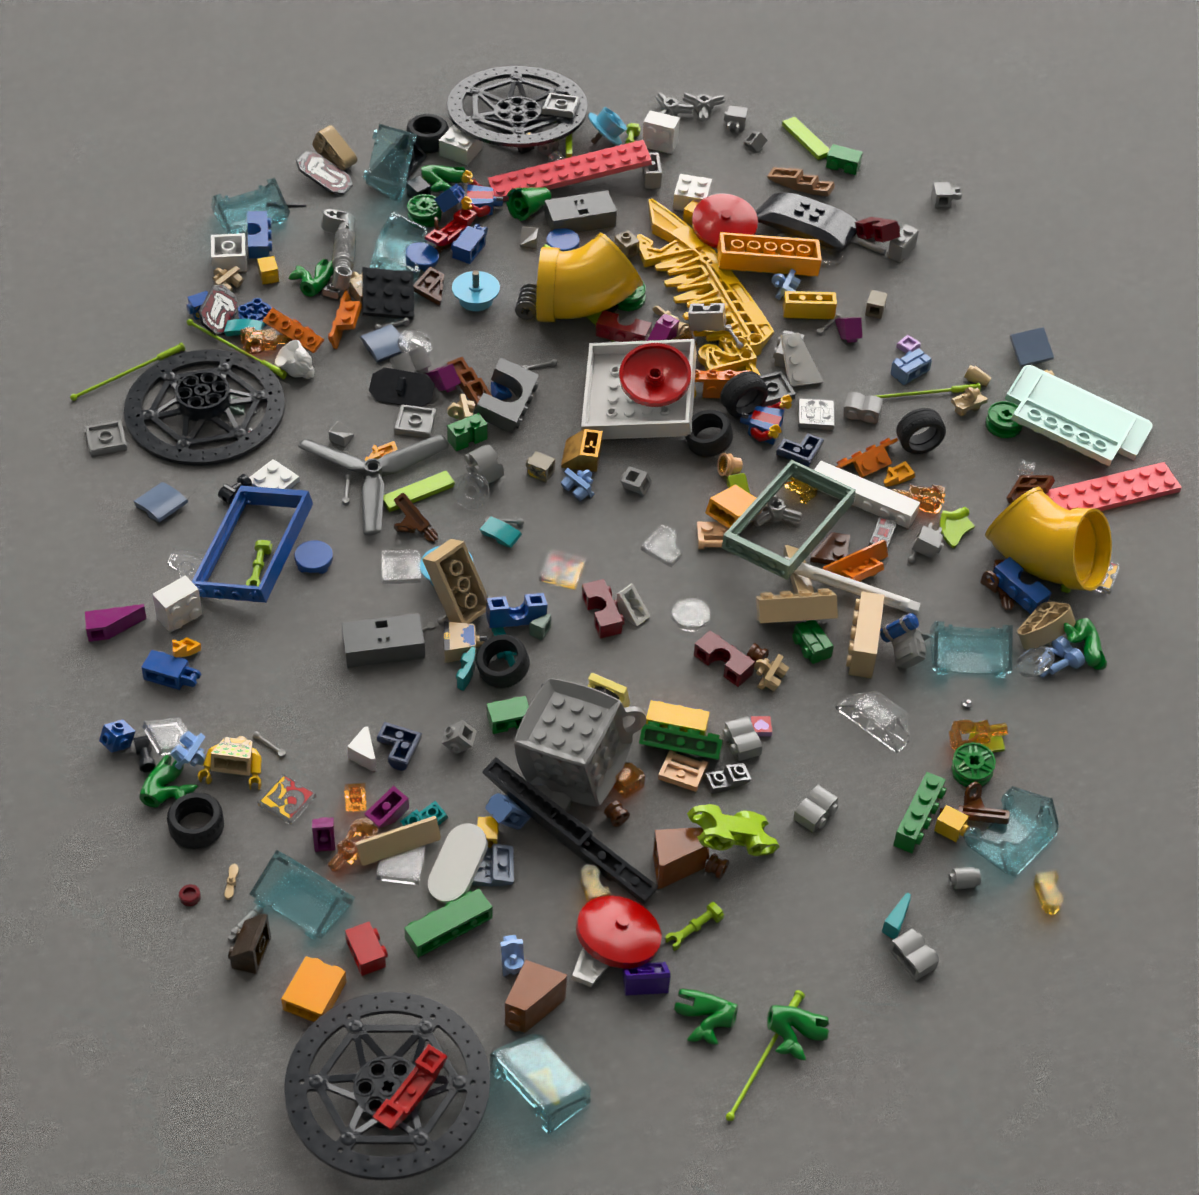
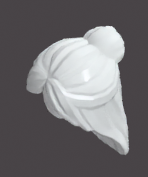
(295, 360)

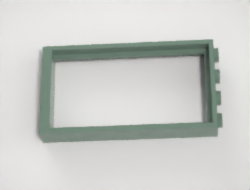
(768, 559)

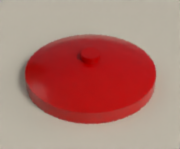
(723, 214)
(655, 375)
(618, 932)

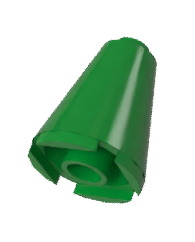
(526, 201)

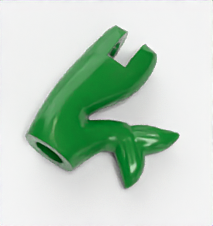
(436, 175)
(312, 286)
(1086, 631)
(154, 793)
(723, 1013)
(809, 1024)

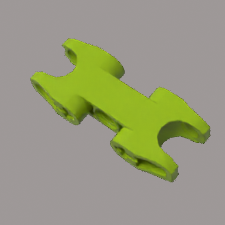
(724, 830)

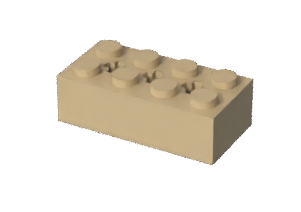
(456, 581)
(796, 606)
(865, 634)

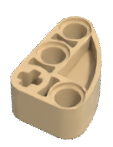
(334, 148)
(1045, 624)

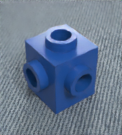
(117, 735)

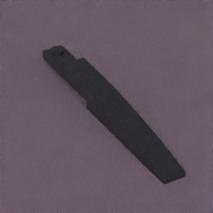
(569, 831)

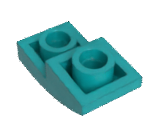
(234, 326)
(501, 531)
(467, 669)
(431, 810)

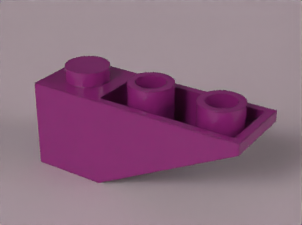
(109, 622)

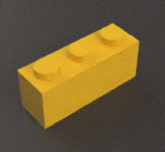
(809, 305)
(678, 716)

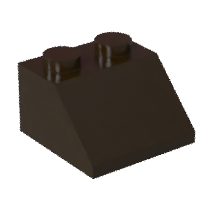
(250, 944)

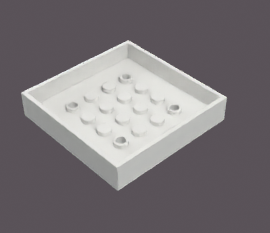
(630, 419)

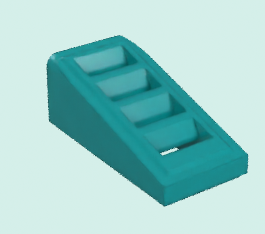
(894, 921)

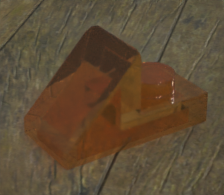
(355, 796)

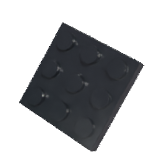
(387, 293)

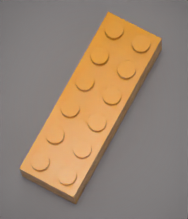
(768, 254)

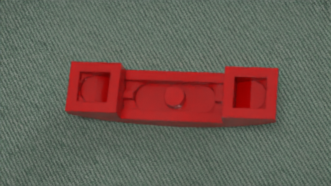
(452, 230)
(413, 1089)

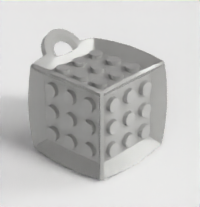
(575, 740)

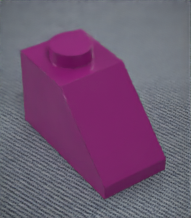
(849, 328)
(664, 329)
(444, 378)
(388, 808)
(323, 834)

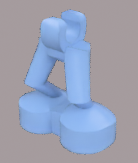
(1072, 656)

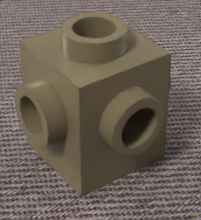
(627, 244)

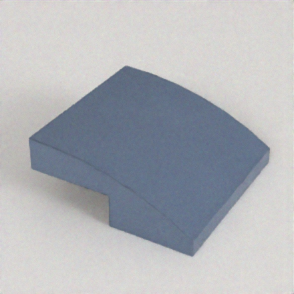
(382, 343)
(160, 501)
(496, 867)

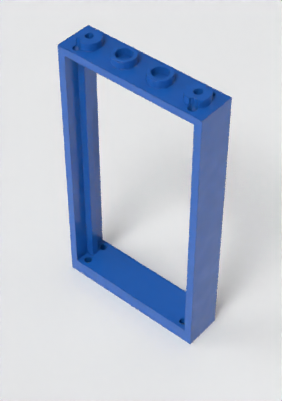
(254, 496)

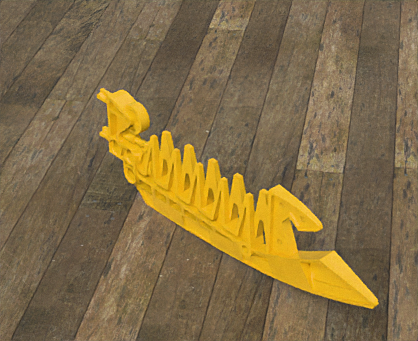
(706, 285)

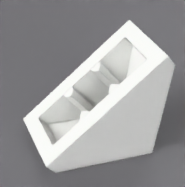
(632, 606)
(361, 750)

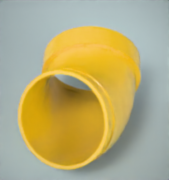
(583, 280)
(1053, 541)

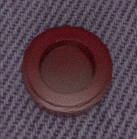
(189, 895)

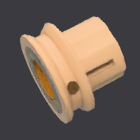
(728, 464)

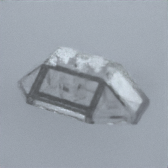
(878, 717)

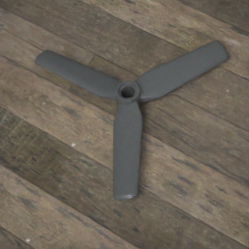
(375, 470)

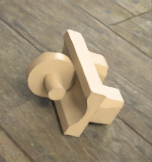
(225, 277)
(969, 400)
(462, 409)
(768, 670)

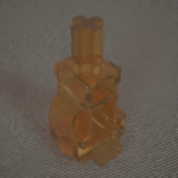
(259, 340)
(925, 496)
(982, 730)
(347, 848)

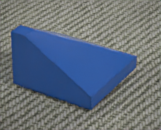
(499, 391)

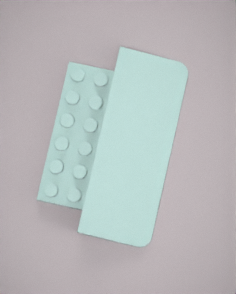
(1076, 416)

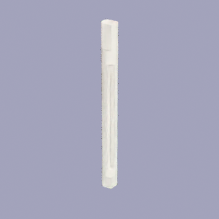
(855, 587)

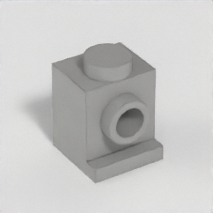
(636, 480)

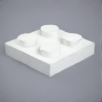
(274, 476)

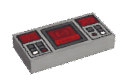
(883, 531)

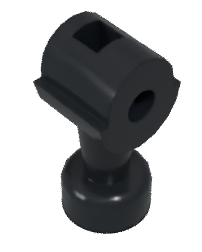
(228, 492)
(144, 747)

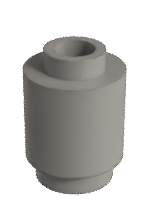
(964, 878)

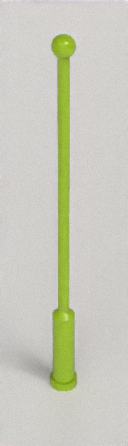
(160, 356)
(282, 373)
(954, 389)
(798, 997)

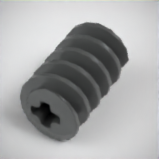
(526, 302)

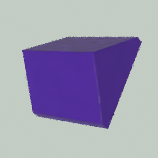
(647, 979)

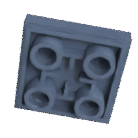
(1031, 347)

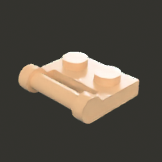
(710, 534)
(681, 774)

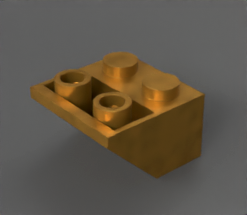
(583, 450)

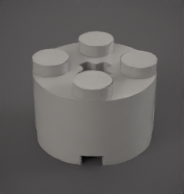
(484, 462)

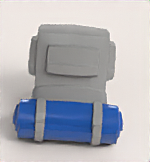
(906, 640)

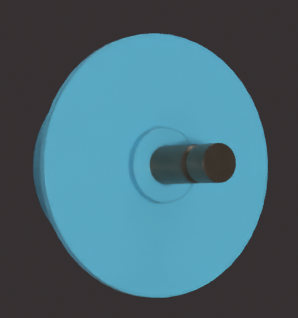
(608, 125)
(476, 290)

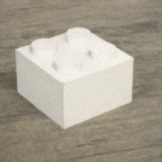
(661, 132)
(459, 146)
(690, 189)
(229, 251)
(177, 604)

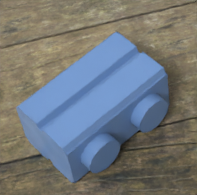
(910, 366)
(507, 811)

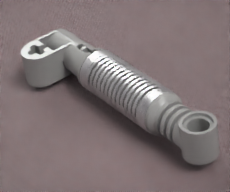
(344, 245)

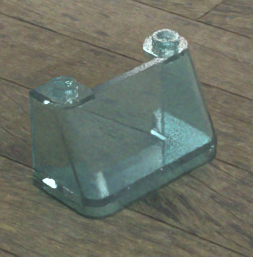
(390, 161)
(233, 211)
(393, 241)
(971, 649)
(1029, 830)
(301, 895)
(541, 1079)

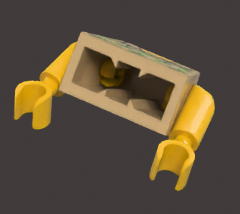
(233, 757)

